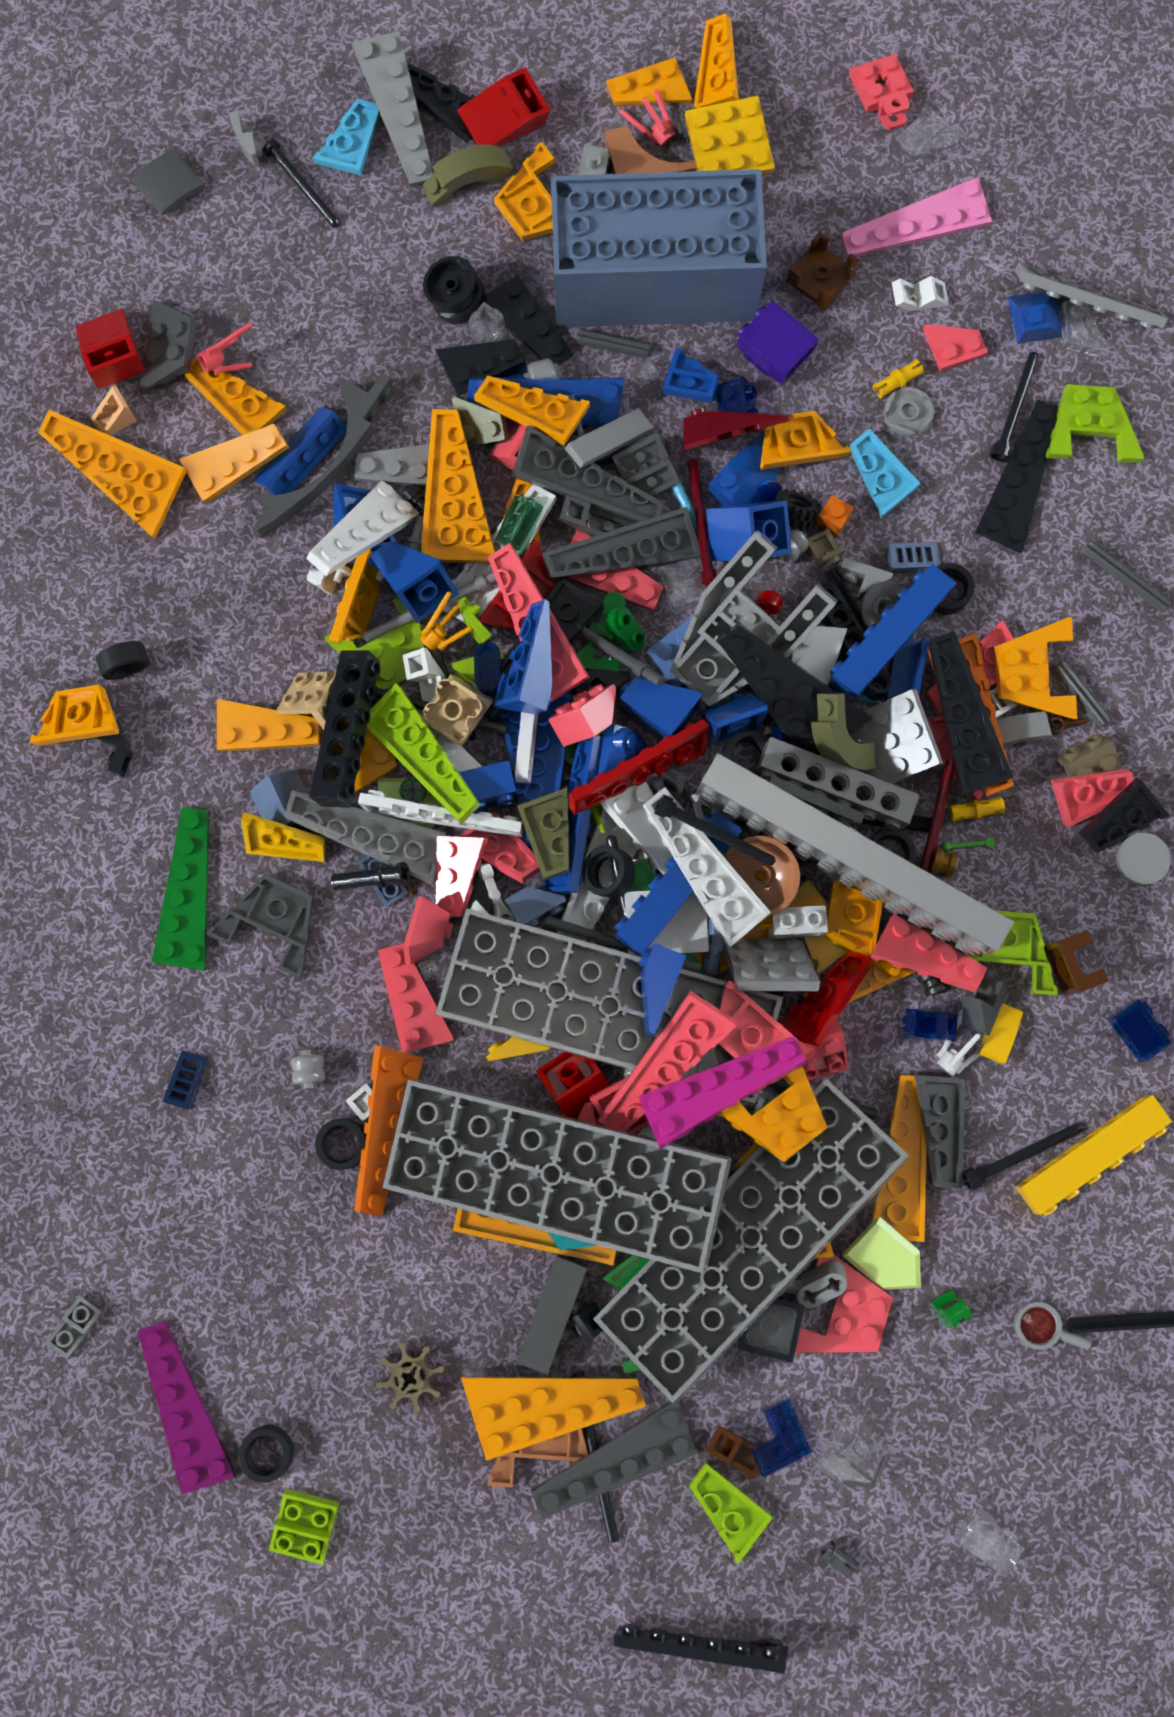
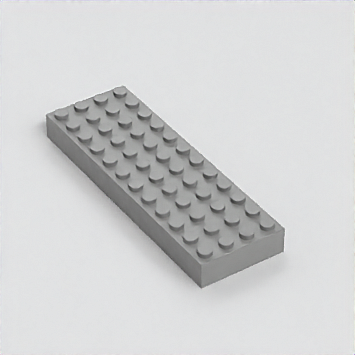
(853, 858)
(563, 991)
(558, 1174)
(766, 1234)

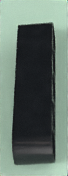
(856, 633)

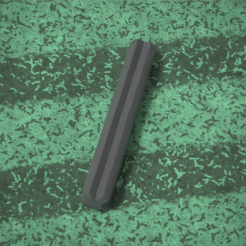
(1127, 576)

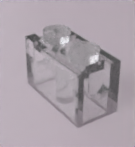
(988, 1542)

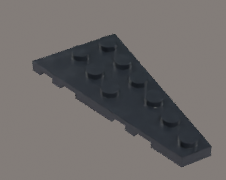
(783, 686)

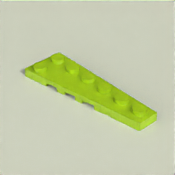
(411, 741)

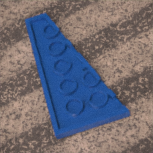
(548, 753)

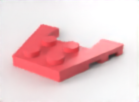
(855, 1320)

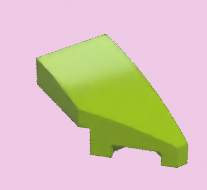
(469, 615)

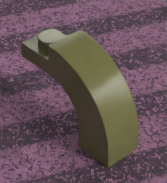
(466, 166)
(833, 737)

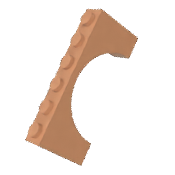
(628, 156)

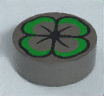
(412, 790)

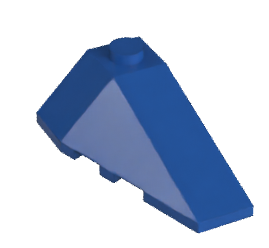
(742, 476)
(530, 676)

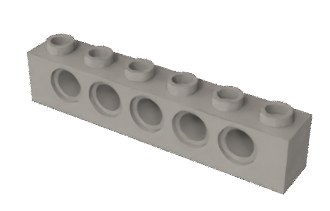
(901, 801)

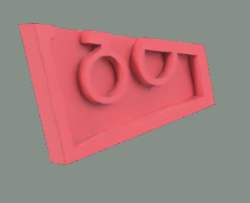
(1088, 794)

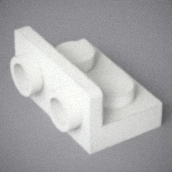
(799, 922)

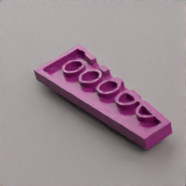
(190, 1434)

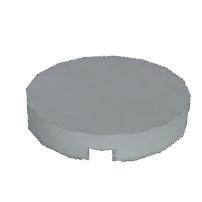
(908, 412)
(1143, 858)

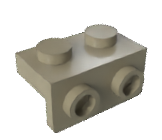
(1090, 757)

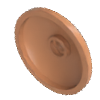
(782, 877)

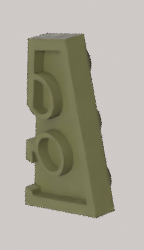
(548, 832)

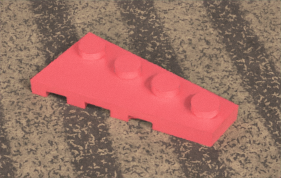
(915, 949)
(411, 1003)

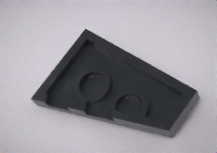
(479, 361)

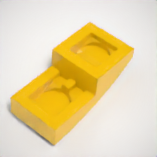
(1002, 1036)

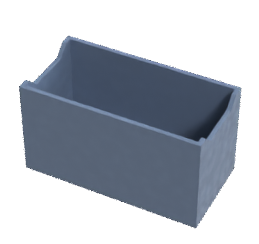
(658, 247)

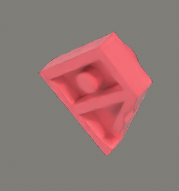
(954, 345)

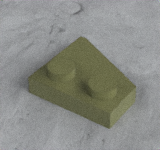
(480, 423)

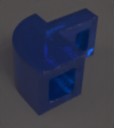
(930, 1025)

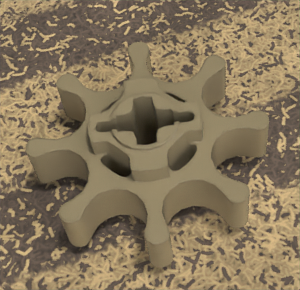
(422, 1384)

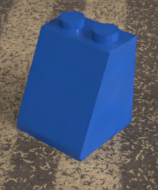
(735, 524)
(414, 578)
(658, 709)

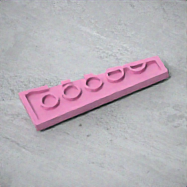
(933, 217)

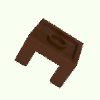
(822, 273)
(1067, 967)

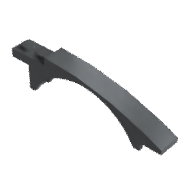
(361, 410)

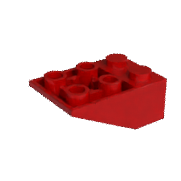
(505, 110)
(109, 349)

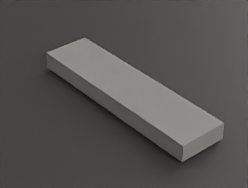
(609, 438)

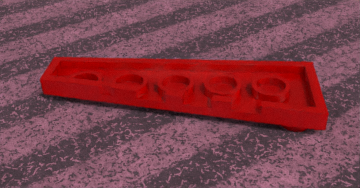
(673, 749)

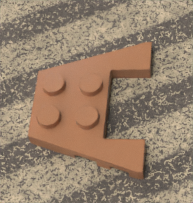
(562, 1448)

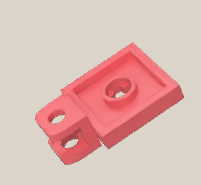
(887, 99)

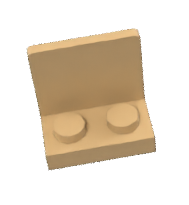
(309, 694)

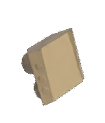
(456, 709)

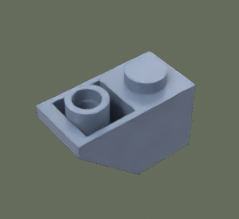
(533, 904)

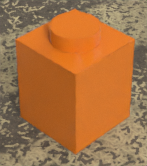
(834, 515)

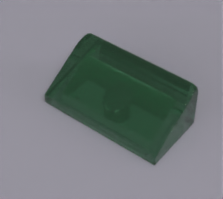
(519, 523)

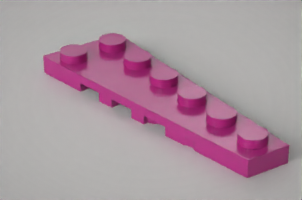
(698, 1098)

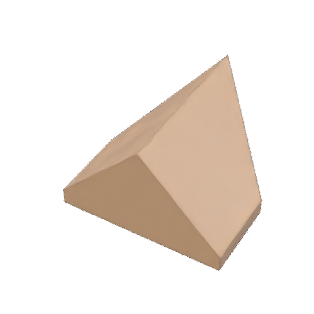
(113, 413)

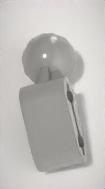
(819, 1284)

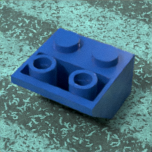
(492, 785)

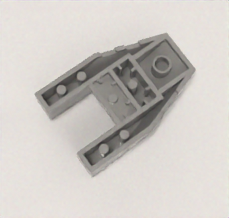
(702, 660)

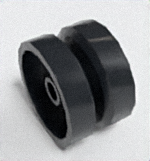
(453, 289)

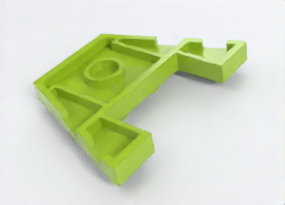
(1093, 413)
(389, 649)
(1025, 948)

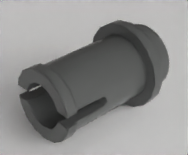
(838, 1559)

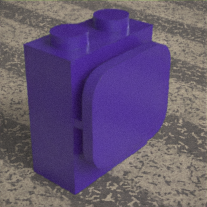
(776, 342)

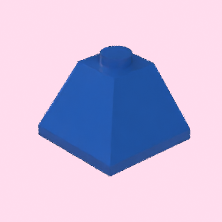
(1035, 317)

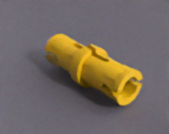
(898, 378)
(976, 809)

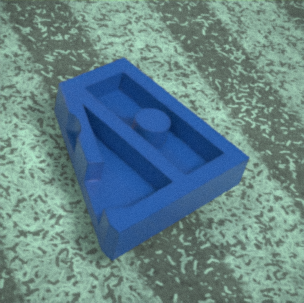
(690, 379)

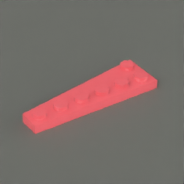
(519, 594)
(677, 1048)

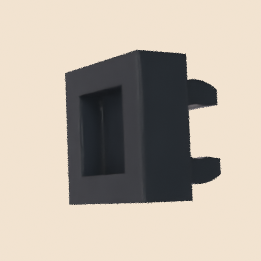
(585, 1324)

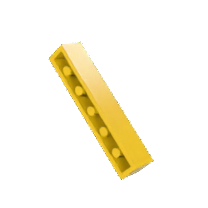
(1093, 1155)

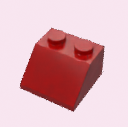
(572, 1081)

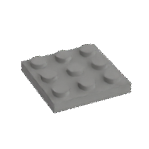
(901, 738)
(771, 965)

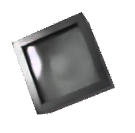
(775, 1331)

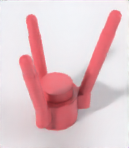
(662, 130)
(213, 357)

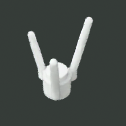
(952, 1061)

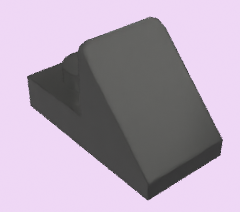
(983, 1009)

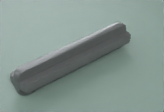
(613, 343)
(1083, 694)

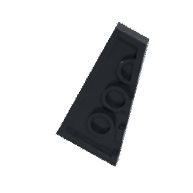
(440, 100)

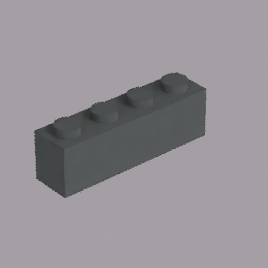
(552, 1314)

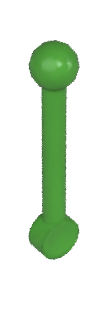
(989, 842)

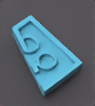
(351, 141)
(882, 473)

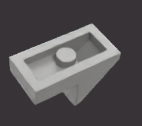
(855, 571)

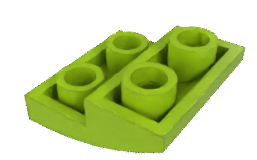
(304, 1526)

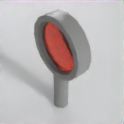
(1041, 1327)

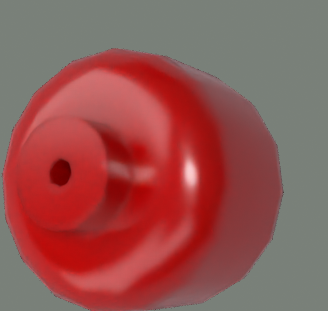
(770, 602)

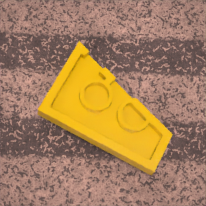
(279, 840)

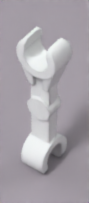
(486, 874)

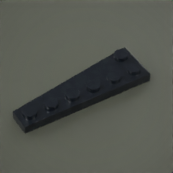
(1015, 496)
(571, 609)
(971, 735)
(745, 1654)

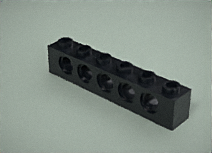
(345, 729)

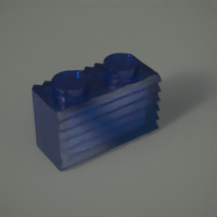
(1140, 1030)

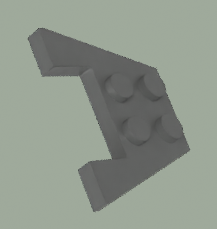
(276, 910)

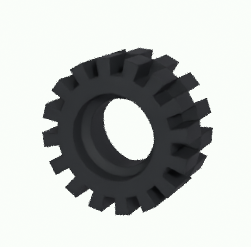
(801, 509)

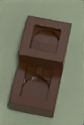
(733, 1450)

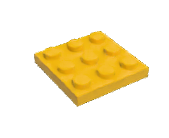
(730, 136)

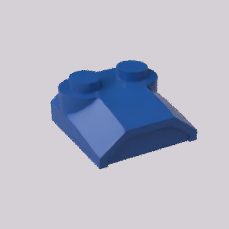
(619, 745)

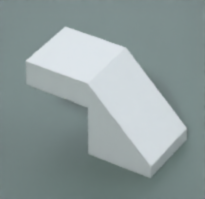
(922, 295)
(423, 669)

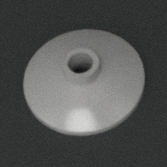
(881, 592)

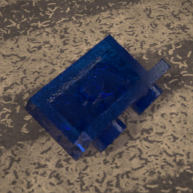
(737, 396)

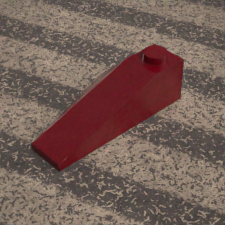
(718, 425)

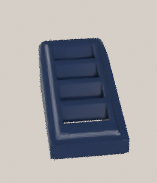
(176, 1077)

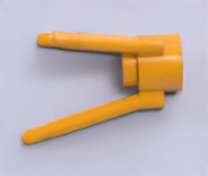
(434, 635)

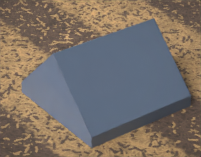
(273, 795)

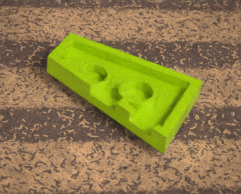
(730, 1510)

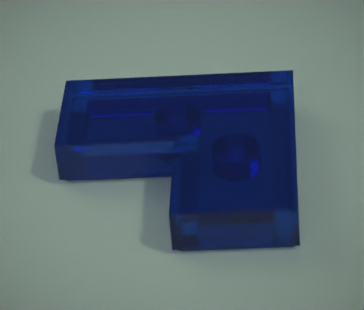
(788, 1440)

